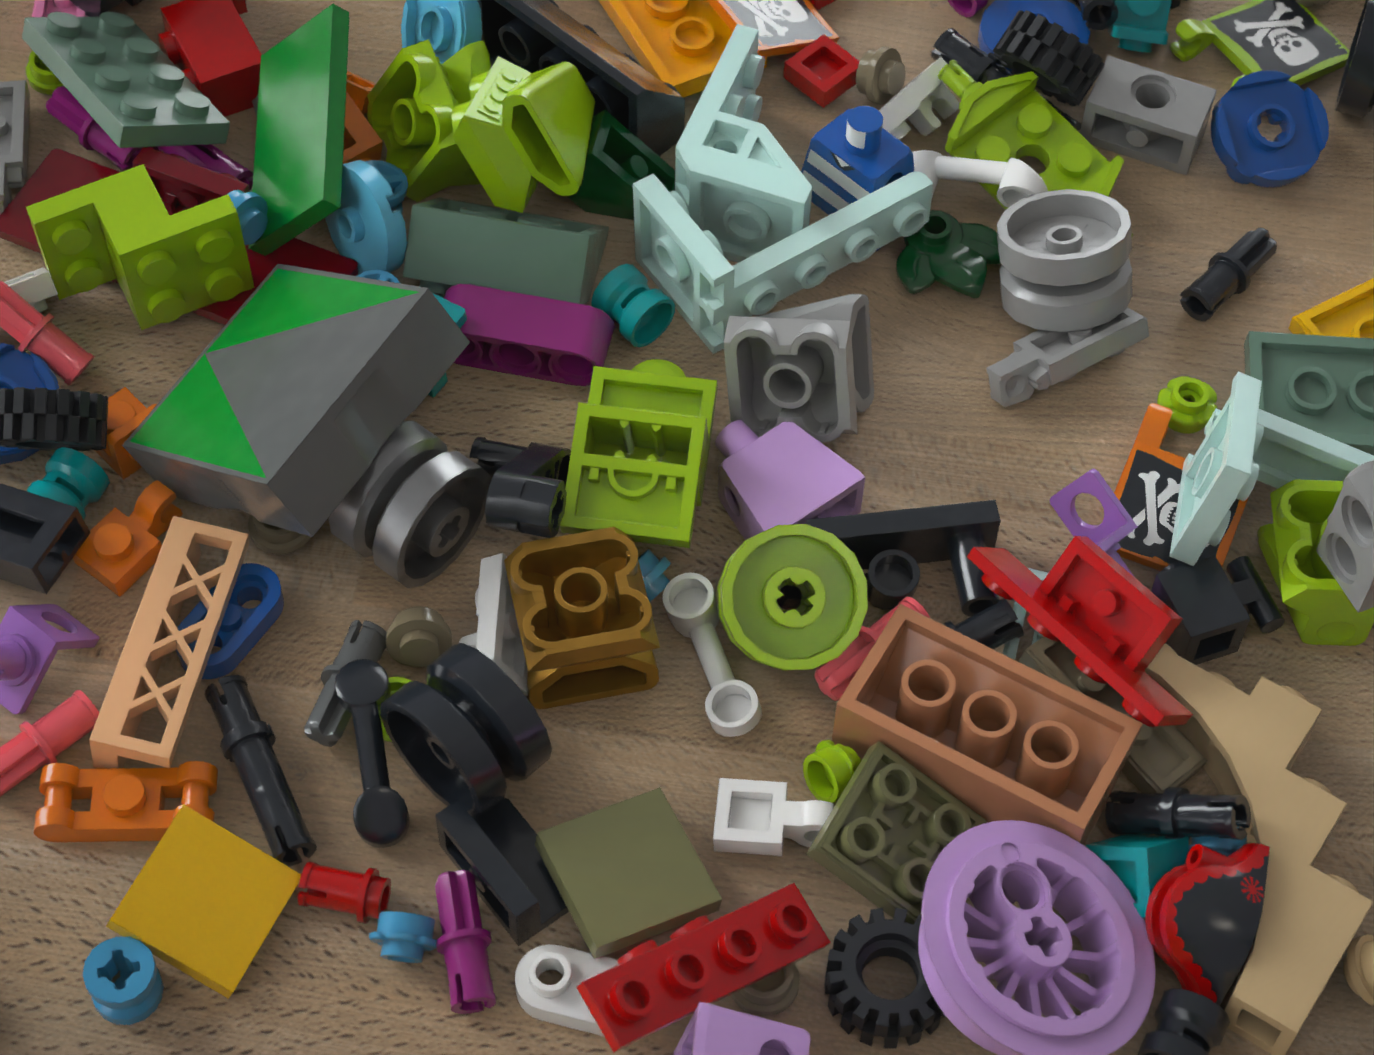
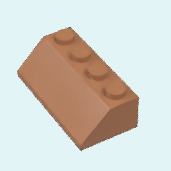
(985, 726)

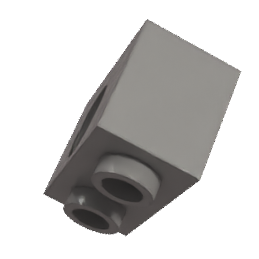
(1147, 115)

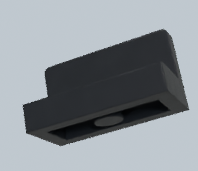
(505, 866)

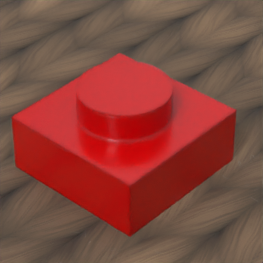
(822, 70)

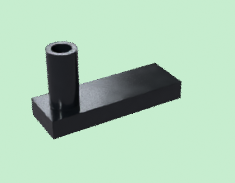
(928, 536)

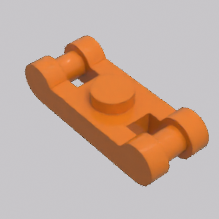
(124, 801)

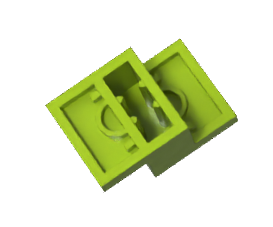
(127, 235)
(640, 455)

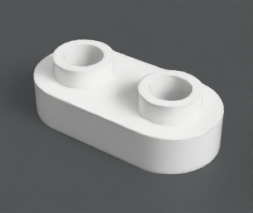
(561, 1001)

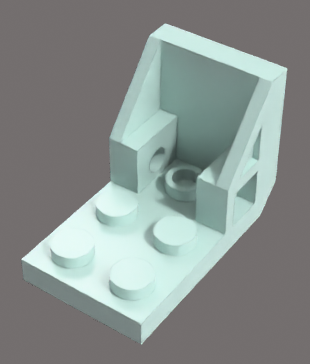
(732, 166)

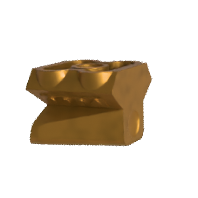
(583, 617)

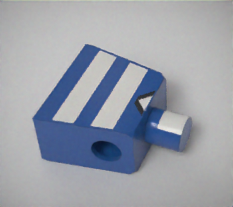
(853, 159)

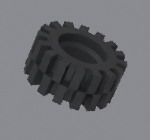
(1057, 58)
(52, 419)
(852, 998)

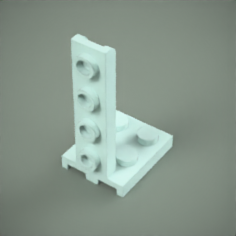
(708, 289)
(1237, 451)

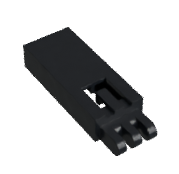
(37, 538)

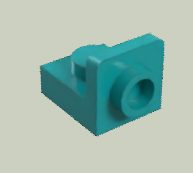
(1141, 24)

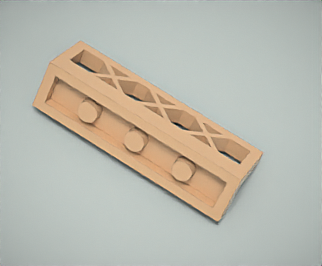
(156, 634)

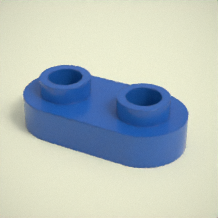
(240, 626)

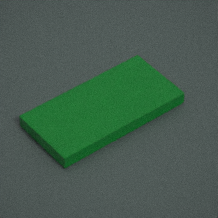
(301, 127)

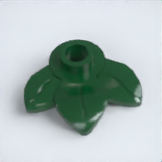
(949, 254)

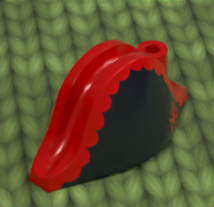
(1208, 916)

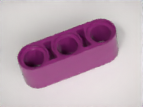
(531, 334)

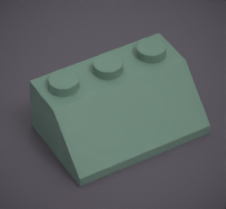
(502, 250)

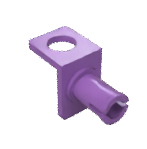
(1116, 520)
(30, 646)

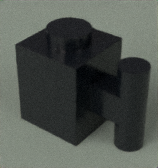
(1213, 608)

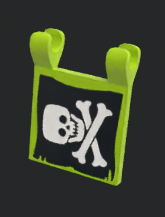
(1266, 37)

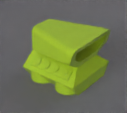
(414, 111)
(525, 131)
(1305, 583)

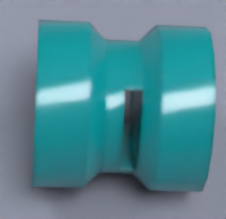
(638, 310)
(71, 479)

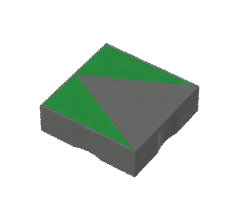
(297, 395)

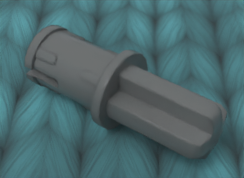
(328, 716)

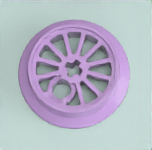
(1031, 945)

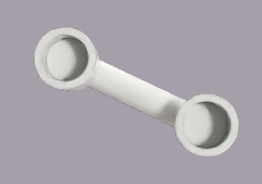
(1014, 177)
(694, 613)

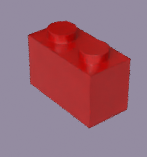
(213, 51)

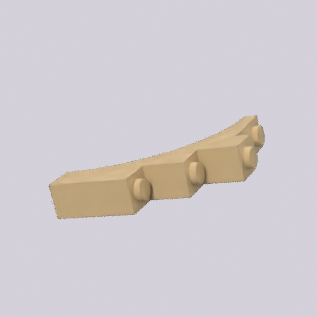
(1305, 912)

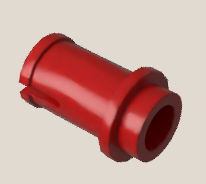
(345, 891)

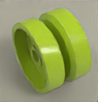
(830, 591)

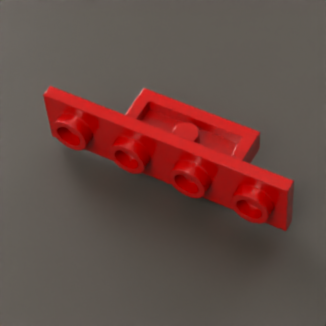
(1099, 616)
(701, 964)

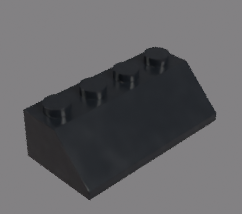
(542, 35)

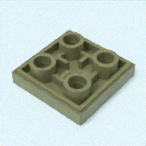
(890, 831)
(627, 872)

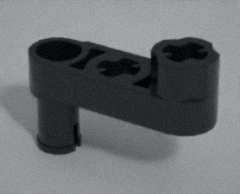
(525, 485)

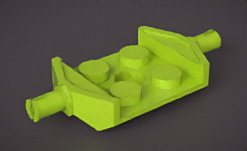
(1014, 121)

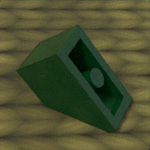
(612, 166)

